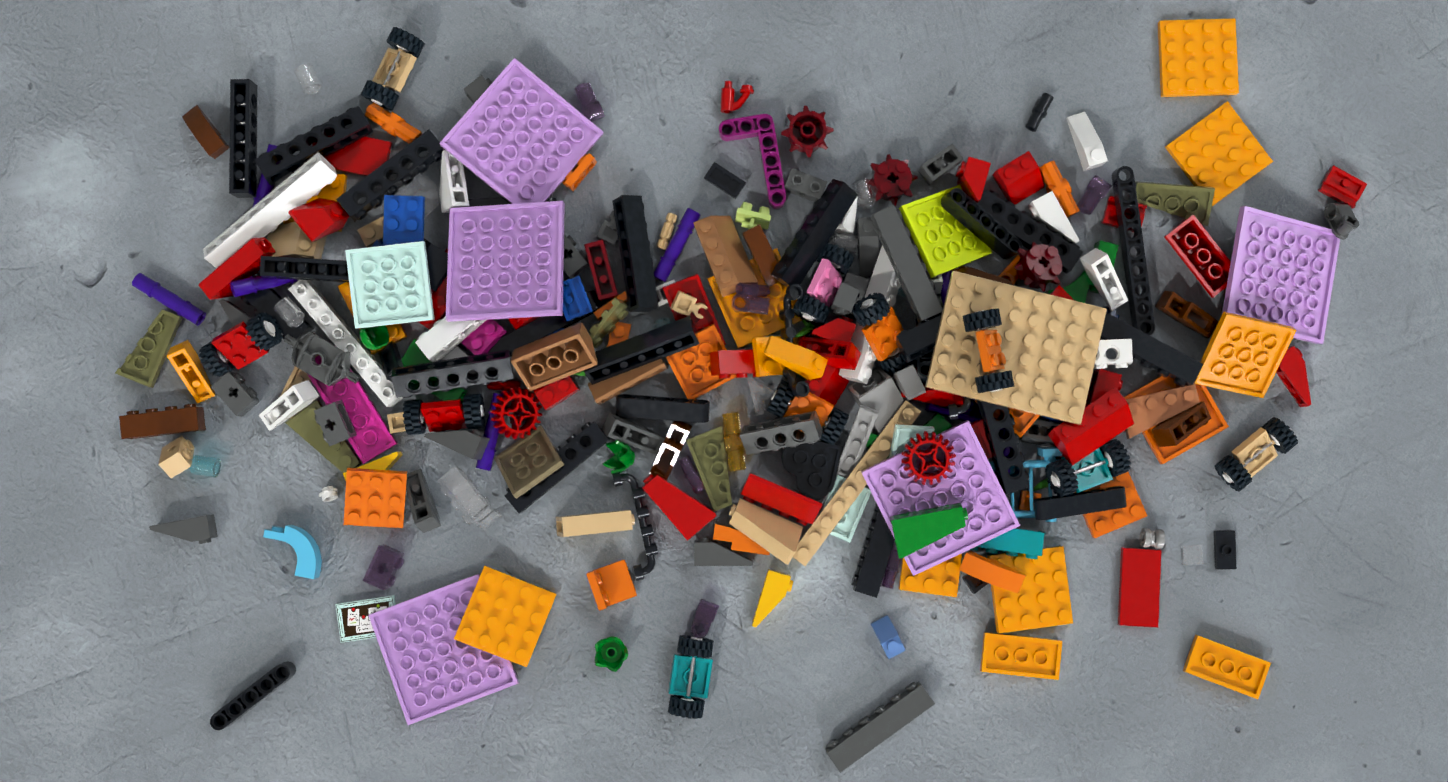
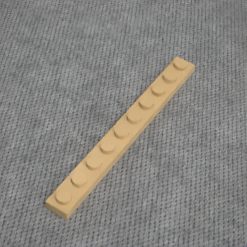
(852, 486)

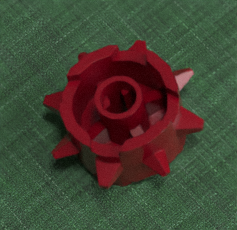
(807, 121)
(897, 170)
(1039, 266)

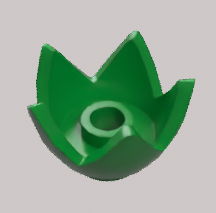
(622, 457)
(603, 659)

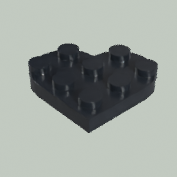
(813, 466)

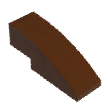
(205, 132)
(761, 253)
(1186, 313)
(671, 449)

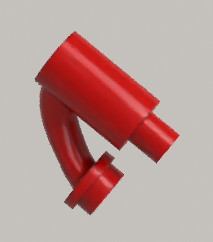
(727, 97)

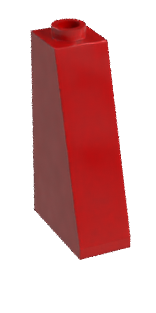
(239, 266)
(680, 507)

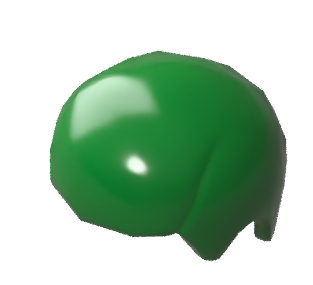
(374, 337)

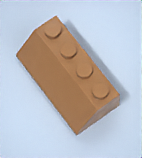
(724, 253)
(555, 357)
(618, 384)

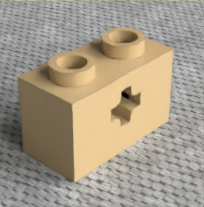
(176, 456)

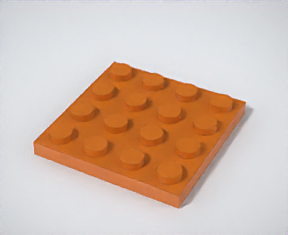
(1212, 427)

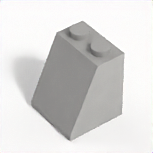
(878, 394)

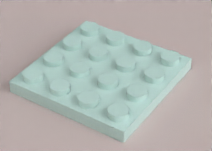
(390, 284)

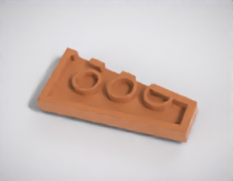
(1159, 406)

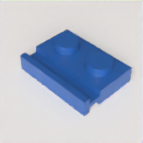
(575, 299)

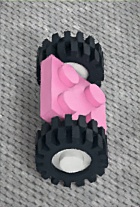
(824, 285)

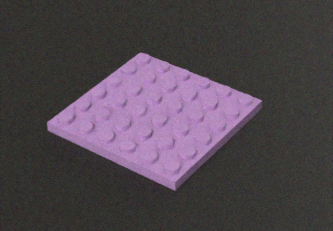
(521, 137)
(505, 261)
(1282, 272)
(970, 484)
(426, 661)

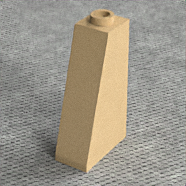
(594, 523)
(766, 529)

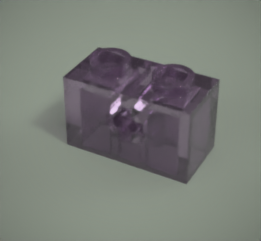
(375, 574)

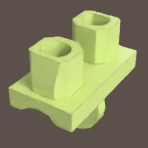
(750, 218)

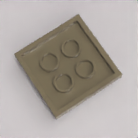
(528, 461)

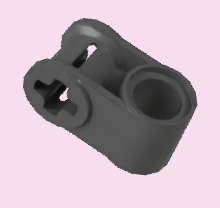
(1340, 219)

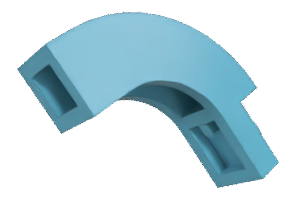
(306, 548)

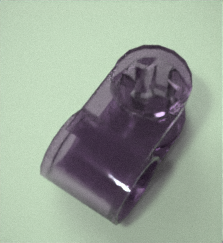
(705, 615)

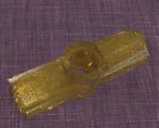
(733, 442)

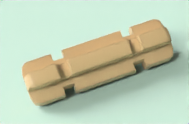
(666, 231)

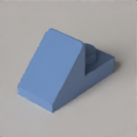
(888, 637)

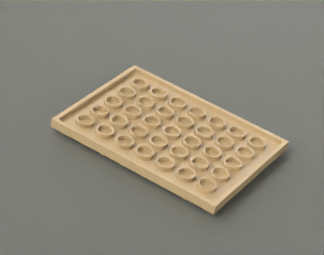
(1045, 342)

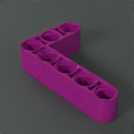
(765, 152)

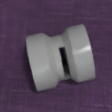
(1152, 538)

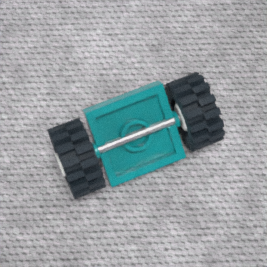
(1089, 472)
(690, 676)

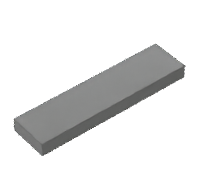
(857, 440)

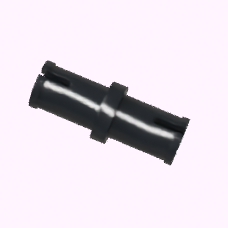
(1039, 112)

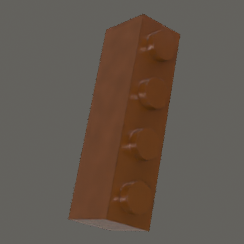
(162, 422)

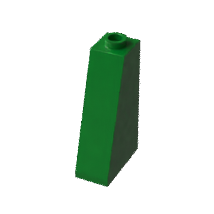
(415, 356)
(923, 527)

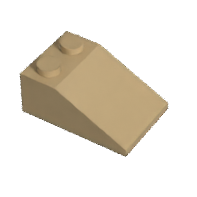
(292, 242)

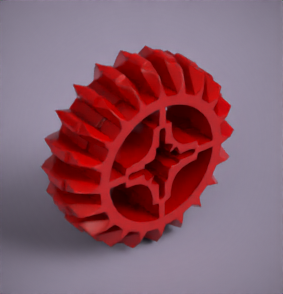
(516, 420)
(943, 466)

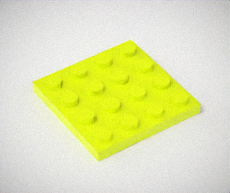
(939, 236)

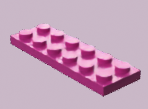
(372, 432)

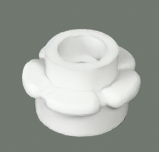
(328, 494)

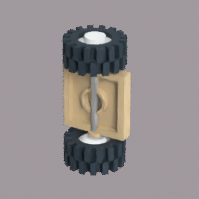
(393, 68)
(1255, 453)

